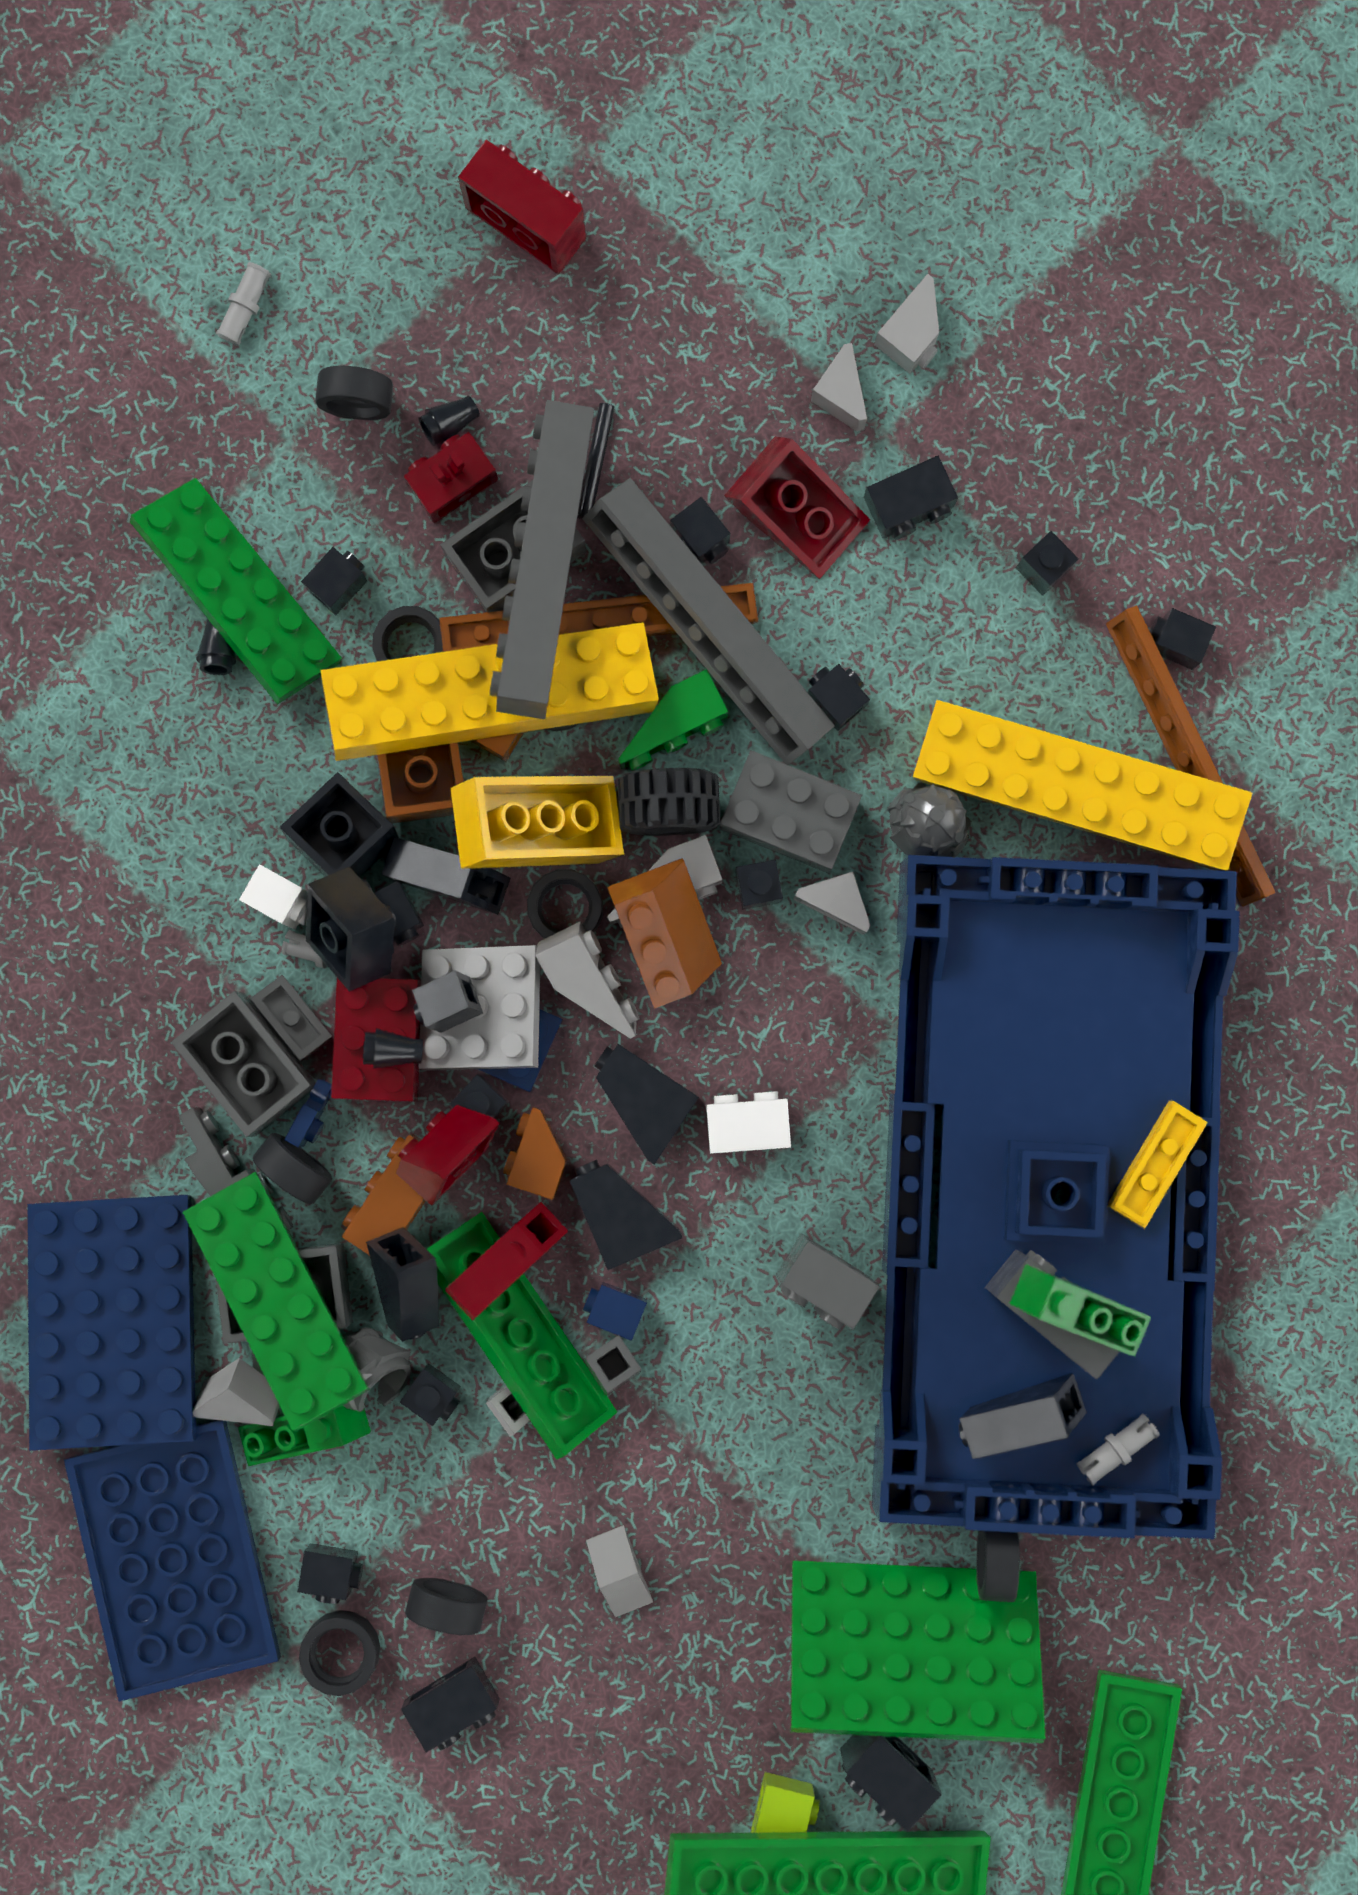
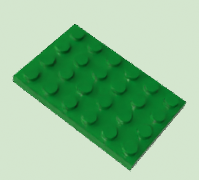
(913, 1654)

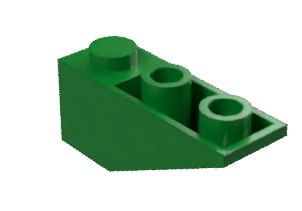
(683, 711)
(1079, 1310)
(279, 1442)

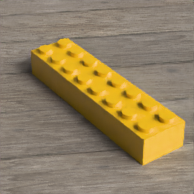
(449, 701)
(1082, 786)

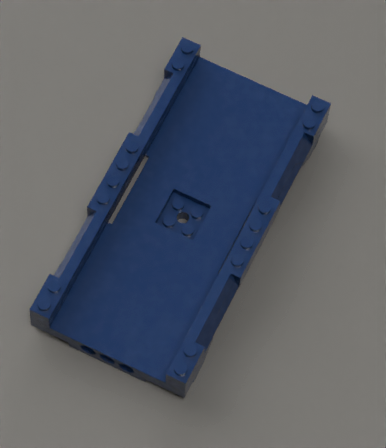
(1054, 1031)

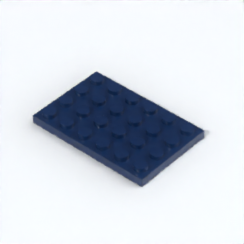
(110, 1323)
(172, 1561)

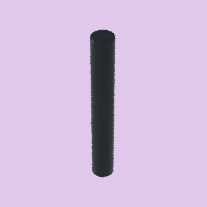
(595, 458)

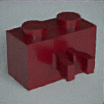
(450, 476)

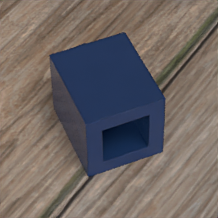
(615, 1310)

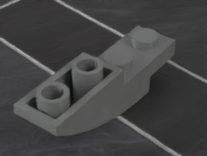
(215, 1164)

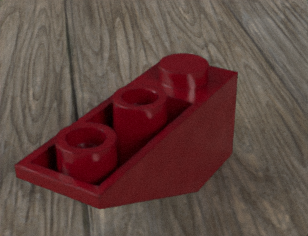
(506, 1261)

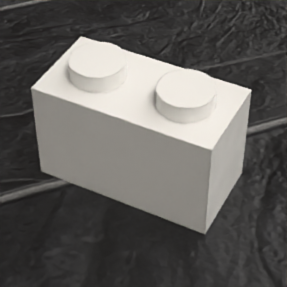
(276, 897)
(749, 1124)

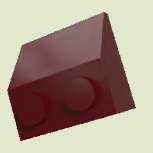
(446, 1151)

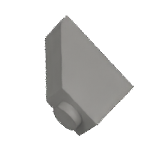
(912, 329)

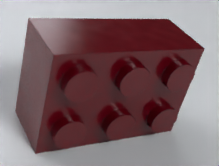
(523, 205)
(379, 1005)

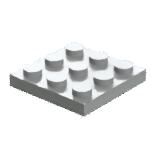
(509, 996)

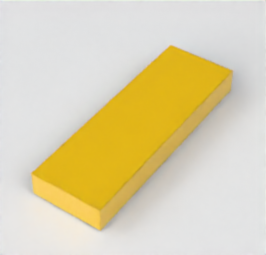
(1157, 1164)

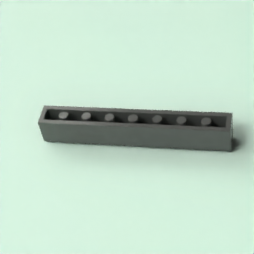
(544, 560)
(708, 621)

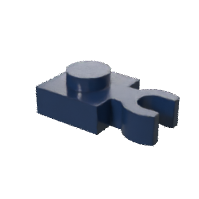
(307, 1123)

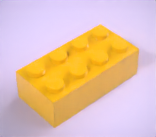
(536, 821)

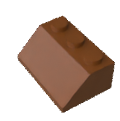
(666, 931)

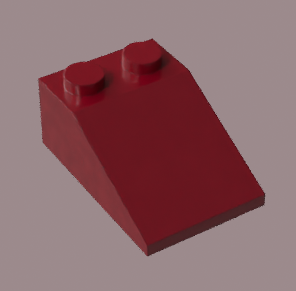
(797, 505)

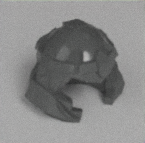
(928, 821)
(378, 1360)

